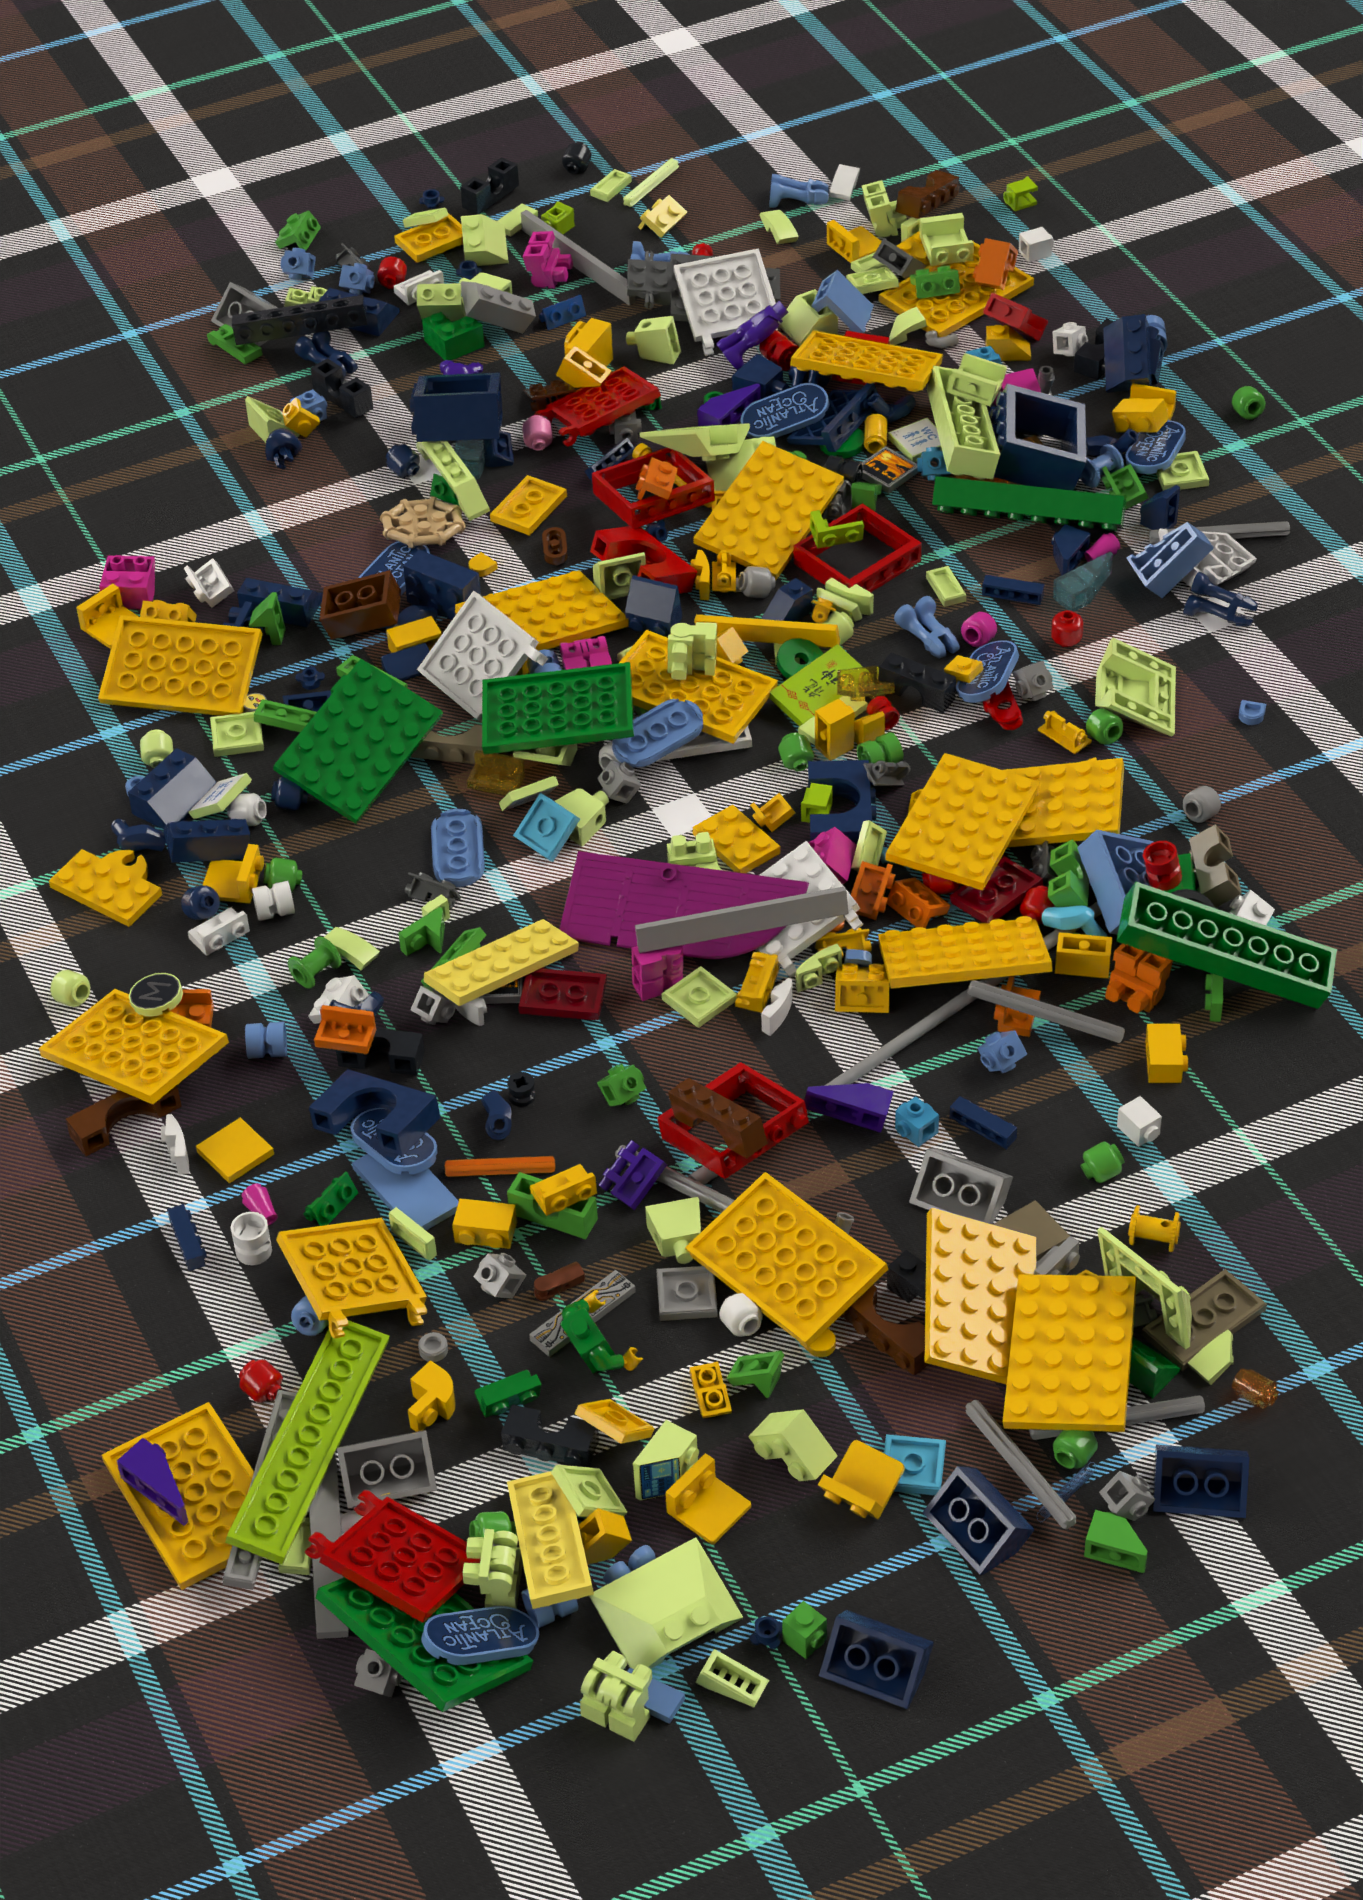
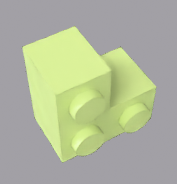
(796, 1441)

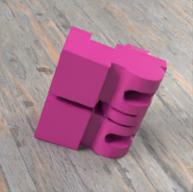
(545, 262)
(585, 653)
(656, 970)

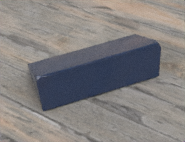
(499, 451)
(405, 662)
(308, 701)

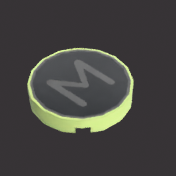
(155, 994)

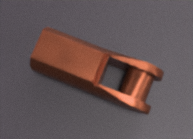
(558, 1281)

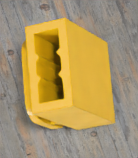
(593, 339)

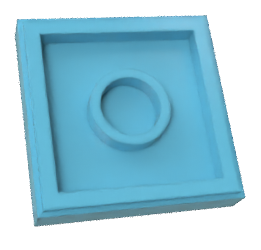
(546, 827)
(922, 1462)

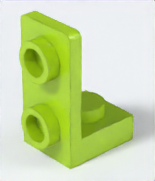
(829, 536)

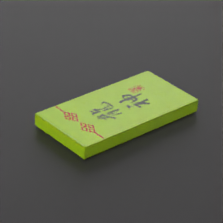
(812, 685)

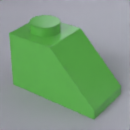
(1115, 1542)

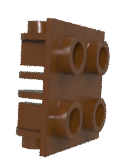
(540, 393)

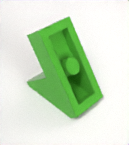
(865, 493)
(269, 615)
(425, 930)
(758, 1369)

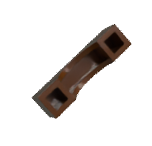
(921, 200)
(93, 1125)
(738, 1126)
(899, 1341)

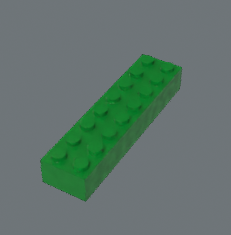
(1029, 501)
(1227, 945)

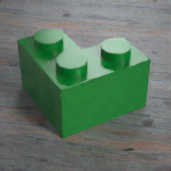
(451, 338)

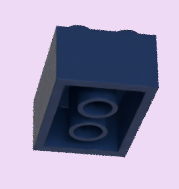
(438, 583)

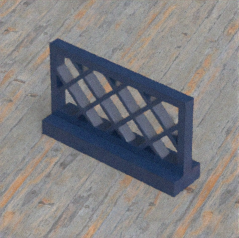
(840, 419)

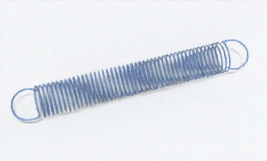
(1067, 1490)

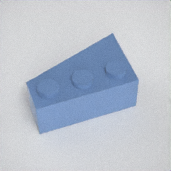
(1171, 559)

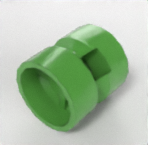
(884, 748)

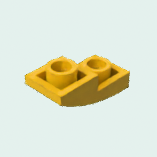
(702, 578)
(710, 1390)

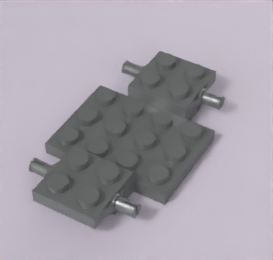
(659, 285)

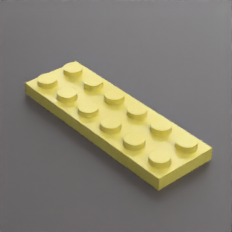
(500, 962)
(549, 1541)

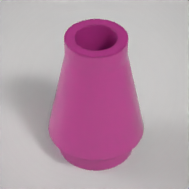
(1103, 545)
(258, 1200)

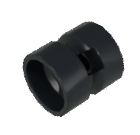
(850, 470)

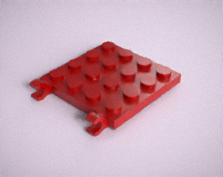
(600, 405)
(396, 1556)

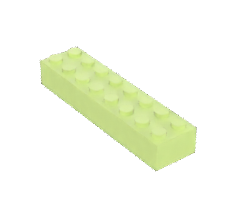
(962, 429)

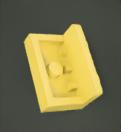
(663, 216)

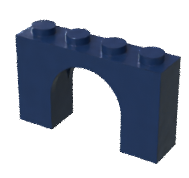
(847, 781)
(356, 1092)

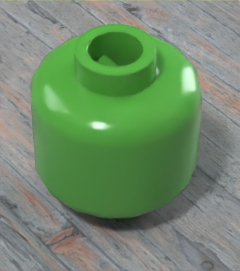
(1248, 402)
(1104, 726)
(795, 751)
(282, 870)
(1102, 1162)
(1074, 1448)
(491, 1520)

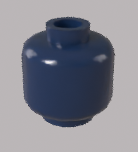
(403, 460)
(288, 794)
(200, 902)

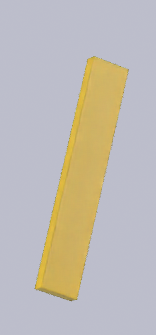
(774, 630)

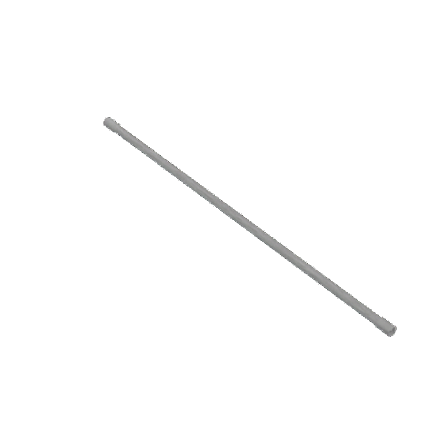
(704, 1175)

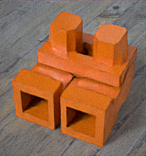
(1138, 978)

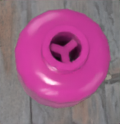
(979, 629)

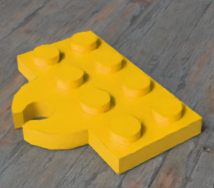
(108, 884)

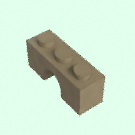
(1215, 877)

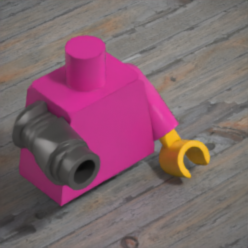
(1028, 380)

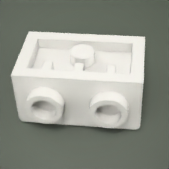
(219, 930)

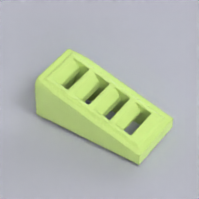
(718, 1684)

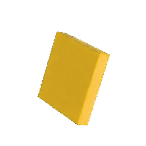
(235, 1150)
(614, 1421)

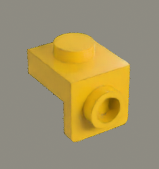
(299, 419)
(964, 668)
(773, 813)

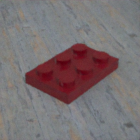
(1001, 894)
(563, 994)

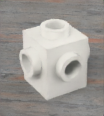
(1069, 339)

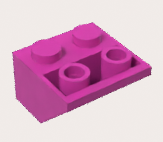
(133, 576)
(836, 852)

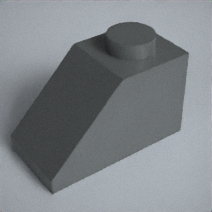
(897, 259)

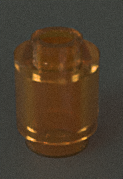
(1255, 1388)

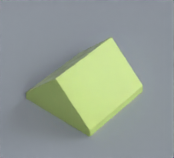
(264, 418)

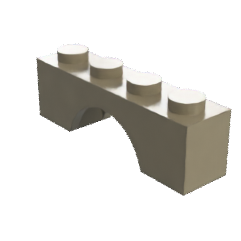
(451, 748)

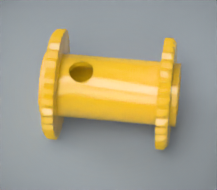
(1154, 1228)

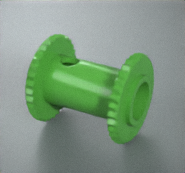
(306, 968)

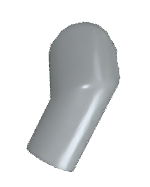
(941, 342)

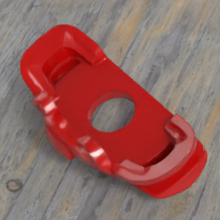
(1008, 718)

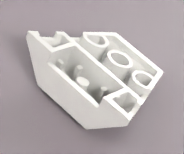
(1222, 562)

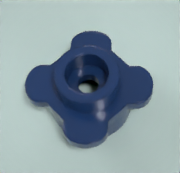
(431, 198)
(468, 269)
(657, 530)
(310, 678)
(763, 1625)

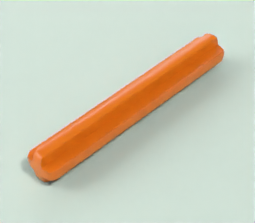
(500, 1166)

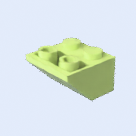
(804, 318)

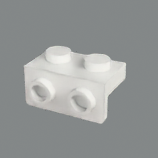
(408, 289)
(209, 583)
(1252, 908)
(343, 990)

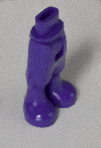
(751, 333)

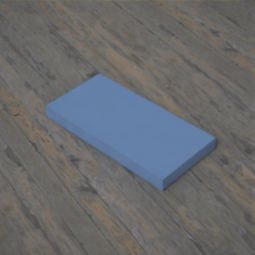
(416, 1195)

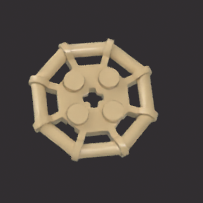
(422, 522)

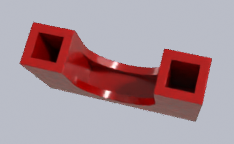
(661, 562)

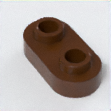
(554, 546)

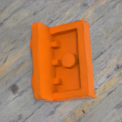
(656, 478)
(871, 888)
(345, 1029)

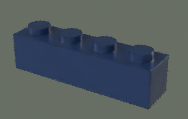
(611, 458)
(1013, 589)
(983, 1122)
(186, 1237)

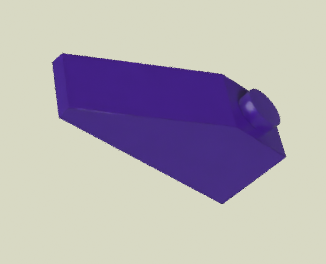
(728, 407)
(853, 1103)
(149, 1473)

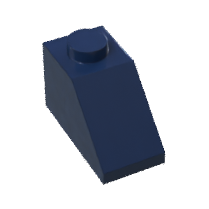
(1161, 509)
(1069, 547)
(790, 602)

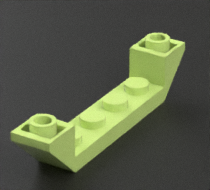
(457, 476)

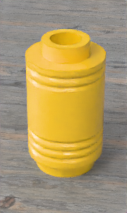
(875, 433)

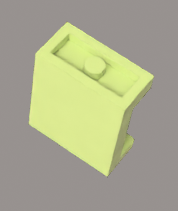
(945, 239)
(440, 298)
(977, 379)

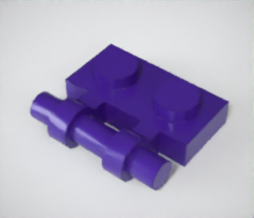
(637, 1179)

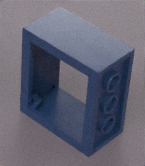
(457, 407)
(1046, 415)

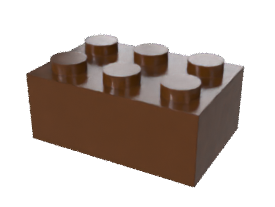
(360, 605)

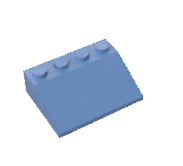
(1112, 868)

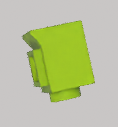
(1018, 194)
(559, 217)
(816, 801)

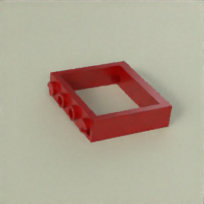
(695, 493)
(906, 554)
(790, 1119)

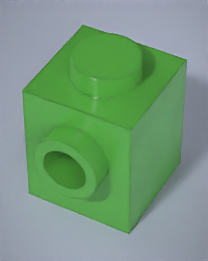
(804, 1629)

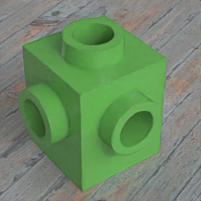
(622, 1085)

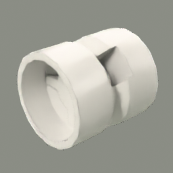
(273, 900)
(251, 1238)

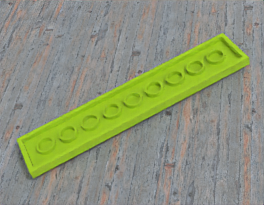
(307, 1443)

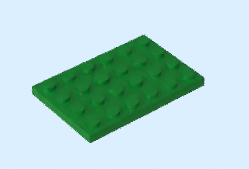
(557, 708)
(358, 741)
(398, 1641)

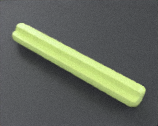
(650, 182)

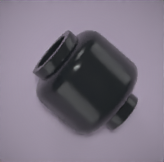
(576, 157)

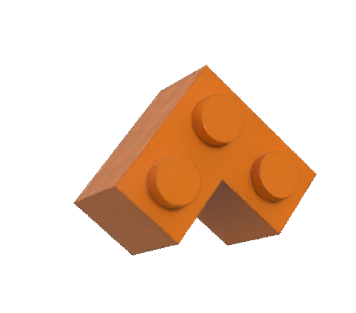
(995, 262)

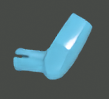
(1072, 918)

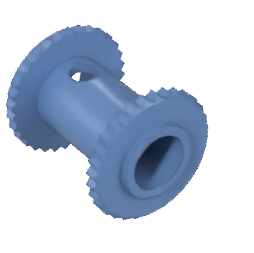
(1093, 469)

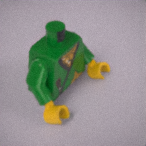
(589, 1339)

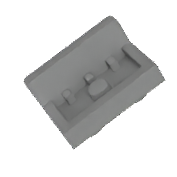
(1059, 1259)

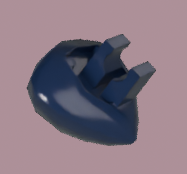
(282, 446)

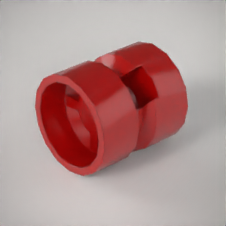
(778, 349)
(1162, 865)

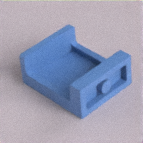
(844, 302)

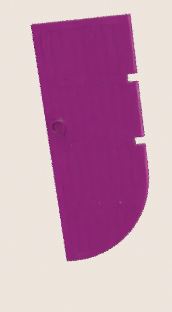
(617, 893)

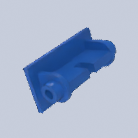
(563, 312)

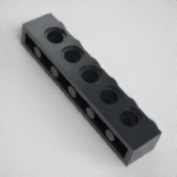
(299, 320)

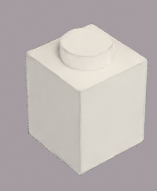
(1035, 244)
(1139, 1121)

